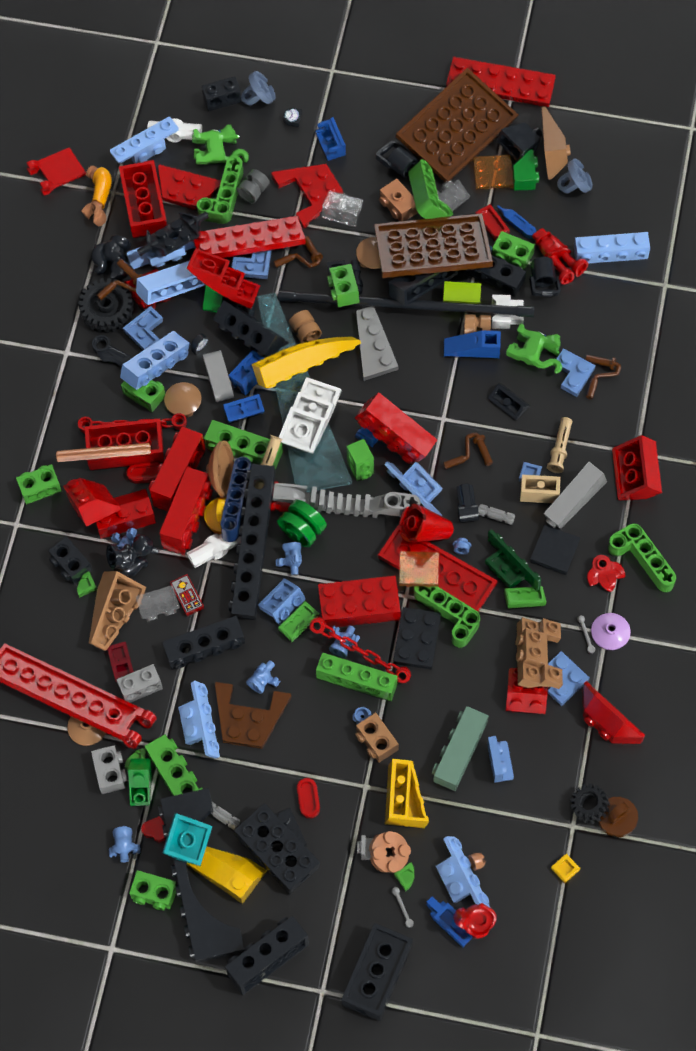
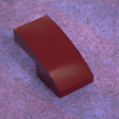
(120, 660)

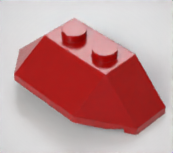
(607, 719)

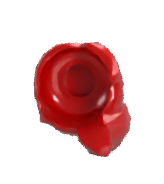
(475, 919)

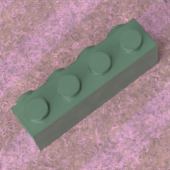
(460, 748)

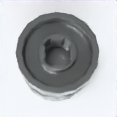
(252, 186)

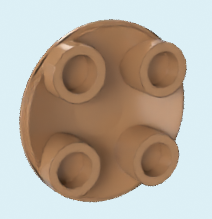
(368, 253)
(183, 399)

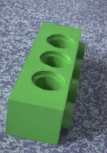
(219, 431)
(356, 676)
(157, 751)

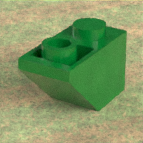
(524, 172)
(140, 782)

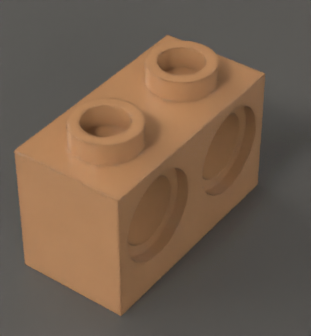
(380, 736)

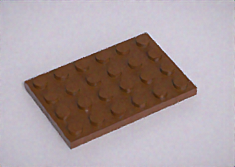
(456, 125)
(433, 245)

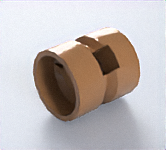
(475, 324)
(304, 325)

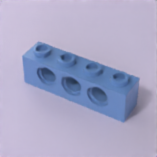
(154, 360)

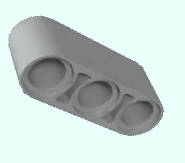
(218, 376)

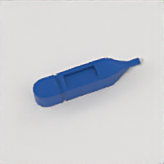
(518, 222)

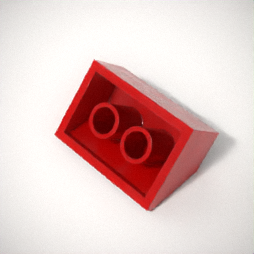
(637, 469)
(90, 500)
(134, 513)

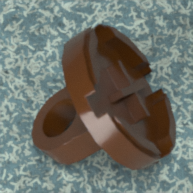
(621, 817)

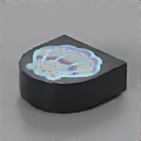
(292, 116)
(199, 343)

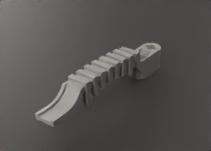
(348, 505)

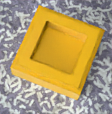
(565, 868)

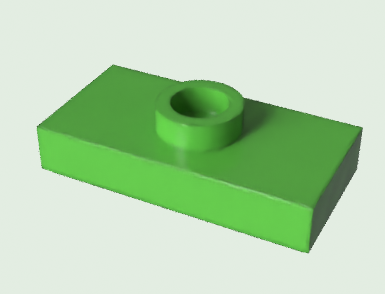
(524, 597)
(298, 621)

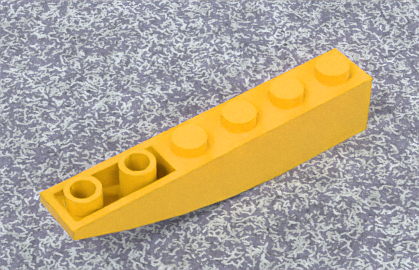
(299, 358)

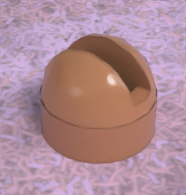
(476, 861)

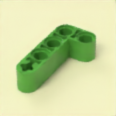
(226, 189)
(425, 192)
(645, 559)
(450, 602)

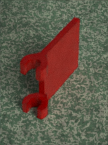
(57, 169)

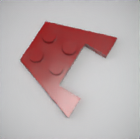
(314, 183)

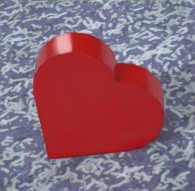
(154, 829)

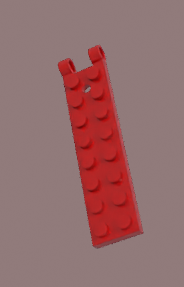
(72, 695)

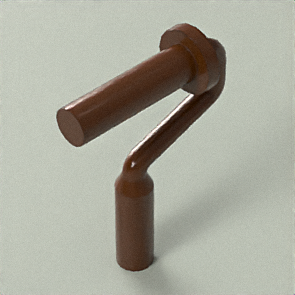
(316, 256)
(112, 285)
(605, 362)
(479, 439)

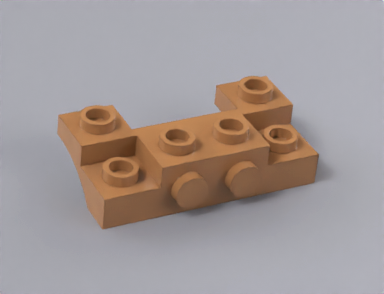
(533, 653)

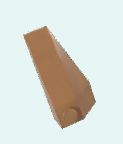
(554, 145)
(113, 607)

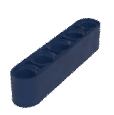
(235, 500)

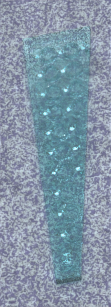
(326, 465)

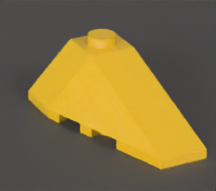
(230, 872)

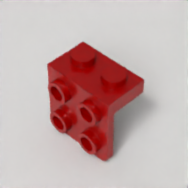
(525, 699)

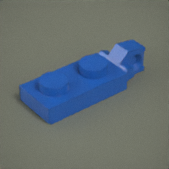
(443, 915)

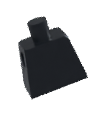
(519, 139)

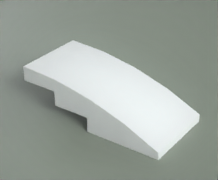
(309, 415)

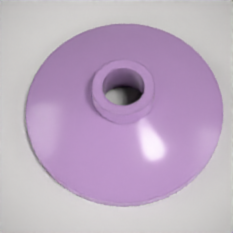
(610, 639)

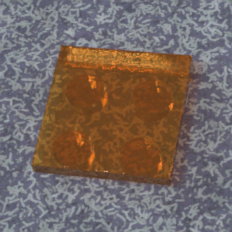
(493, 172)
(419, 569)

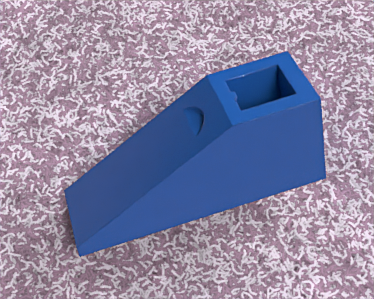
(475, 344)

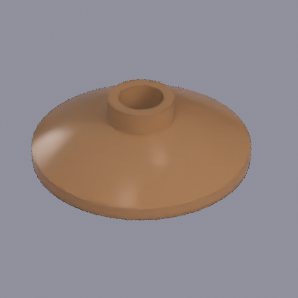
(84, 735)

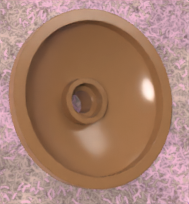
(220, 467)

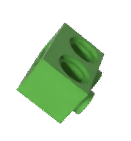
(514, 246)
(344, 285)
(142, 395)
(360, 460)
(40, 488)
(156, 885)

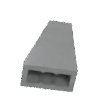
(575, 495)

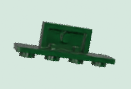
(508, 565)

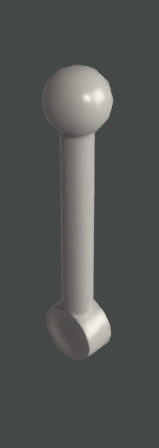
(591, 649)
(409, 922)

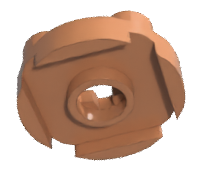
(399, 849)

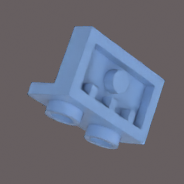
(282, 601)
(500, 760)

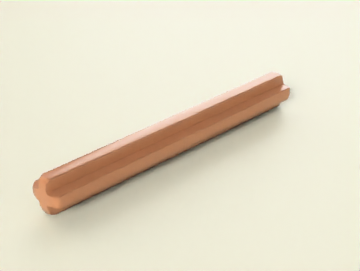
(103, 452)

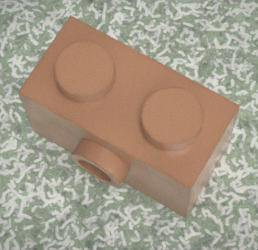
(398, 200)

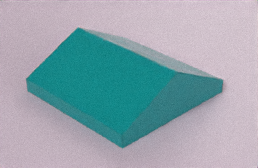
(187, 839)

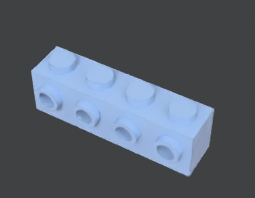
(612, 247)
(166, 283)

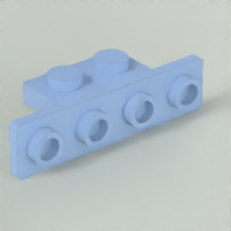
(146, 143)
(153, 259)
(418, 483)
(198, 722)
(459, 876)

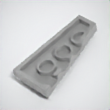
(374, 347)

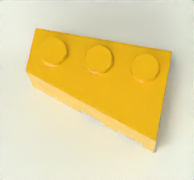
(403, 798)

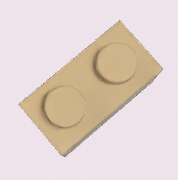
(539, 488)

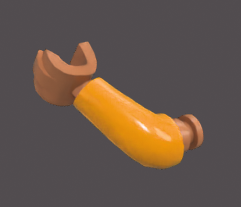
(102, 180)

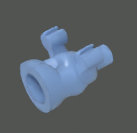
(127, 539)
(292, 557)
(338, 650)
(262, 677)
(123, 843)

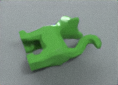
(214, 145)
(533, 346)

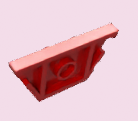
(185, 187)

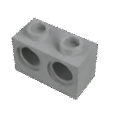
(140, 683)
(105, 770)

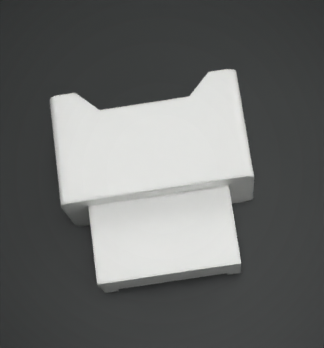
(504, 321)

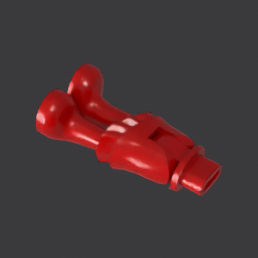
(553, 248)

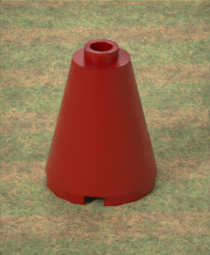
(424, 525)

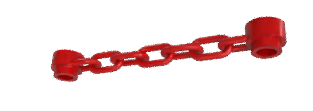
(179, 417)
(355, 648)

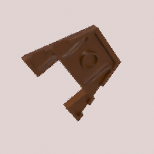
(246, 724)

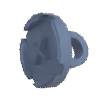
(258, 89)
(577, 178)

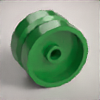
(302, 523)

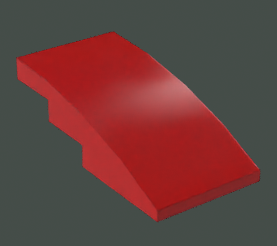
(224, 280)

